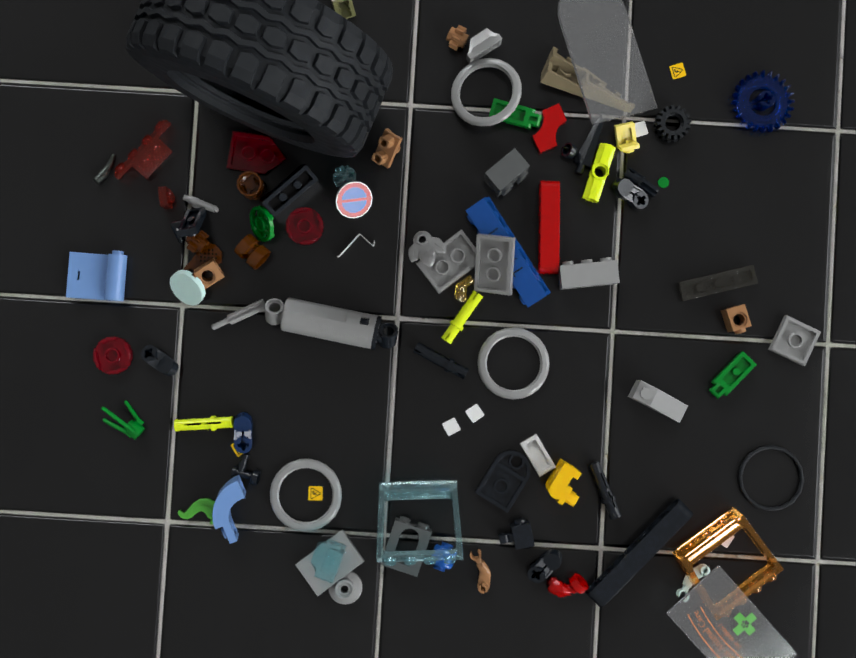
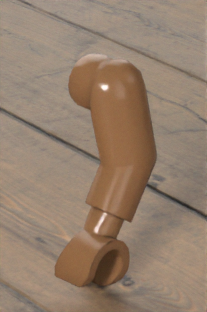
(484, 573)

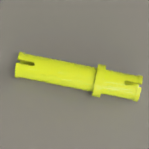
(457, 324)
(226, 422)

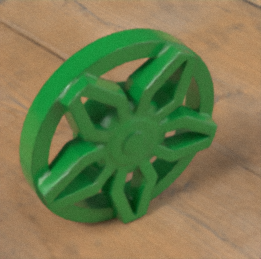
(262, 223)

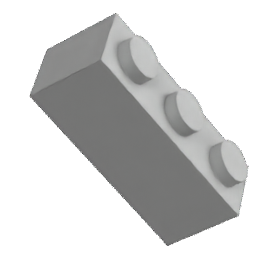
(588, 273)

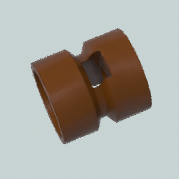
(251, 185)
(252, 251)

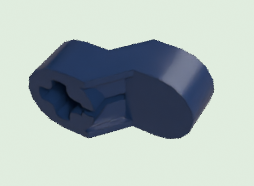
(242, 441)

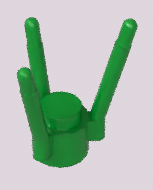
(132, 428)

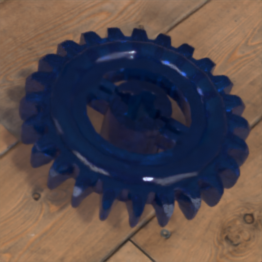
(775, 93)

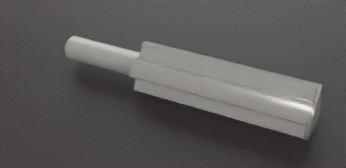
(241, 314)

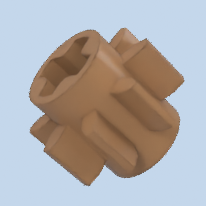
(457, 37)

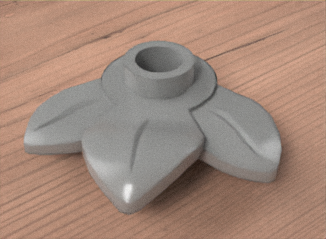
(426, 251)

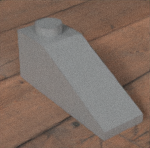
(657, 400)

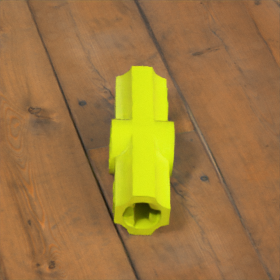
(602, 161)

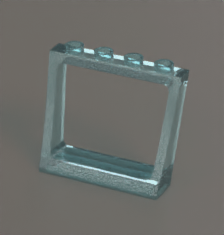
(412, 491)

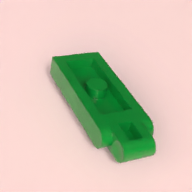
(521, 117)
(732, 375)

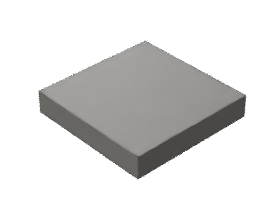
(794, 340)

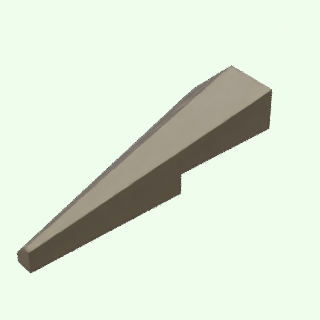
(560, 73)

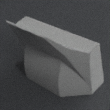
(482, 44)

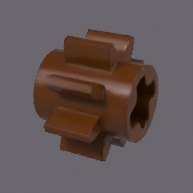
(198, 242)

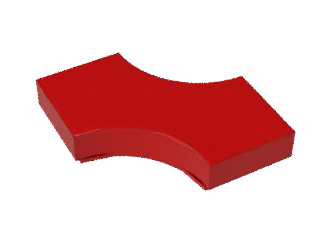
(546, 137)

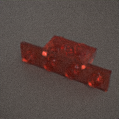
(148, 155)

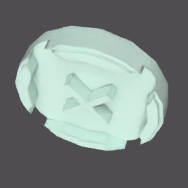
(187, 287)

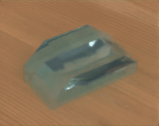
(328, 559)

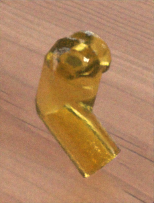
(461, 288)

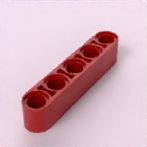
(549, 227)

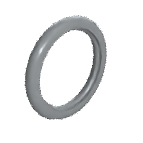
(506, 112)
(495, 388)
(336, 494)

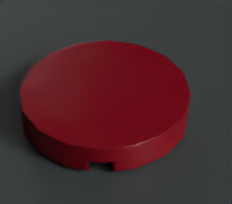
(304, 226)
(112, 355)

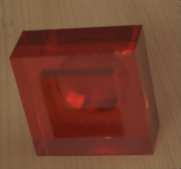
(166, 197)

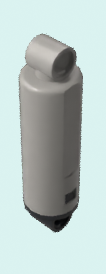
(331, 323)

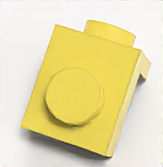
(626, 137)

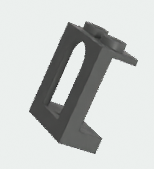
(399, 526)

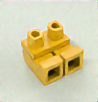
(559, 480)

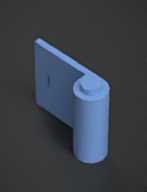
(97, 276)

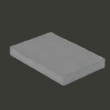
(494, 264)
(451, 265)
(350, 561)

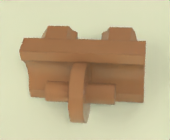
(387, 148)

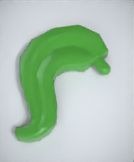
(203, 504)

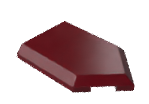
(253, 153)

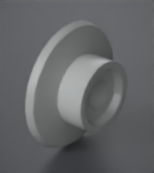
(354, 590)

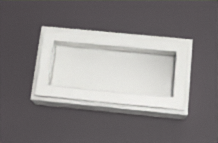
(537, 455)

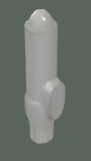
(197, 203)

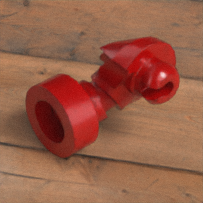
(560, 589)

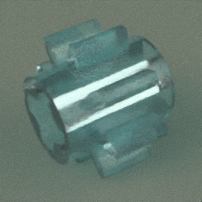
(343, 175)

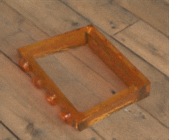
(714, 536)

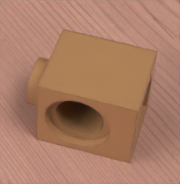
(212, 266)
(728, 315)

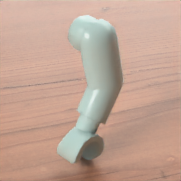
(700, 570)

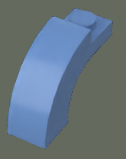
(226, 498)

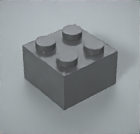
(506, 172)

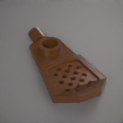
(195, 262)

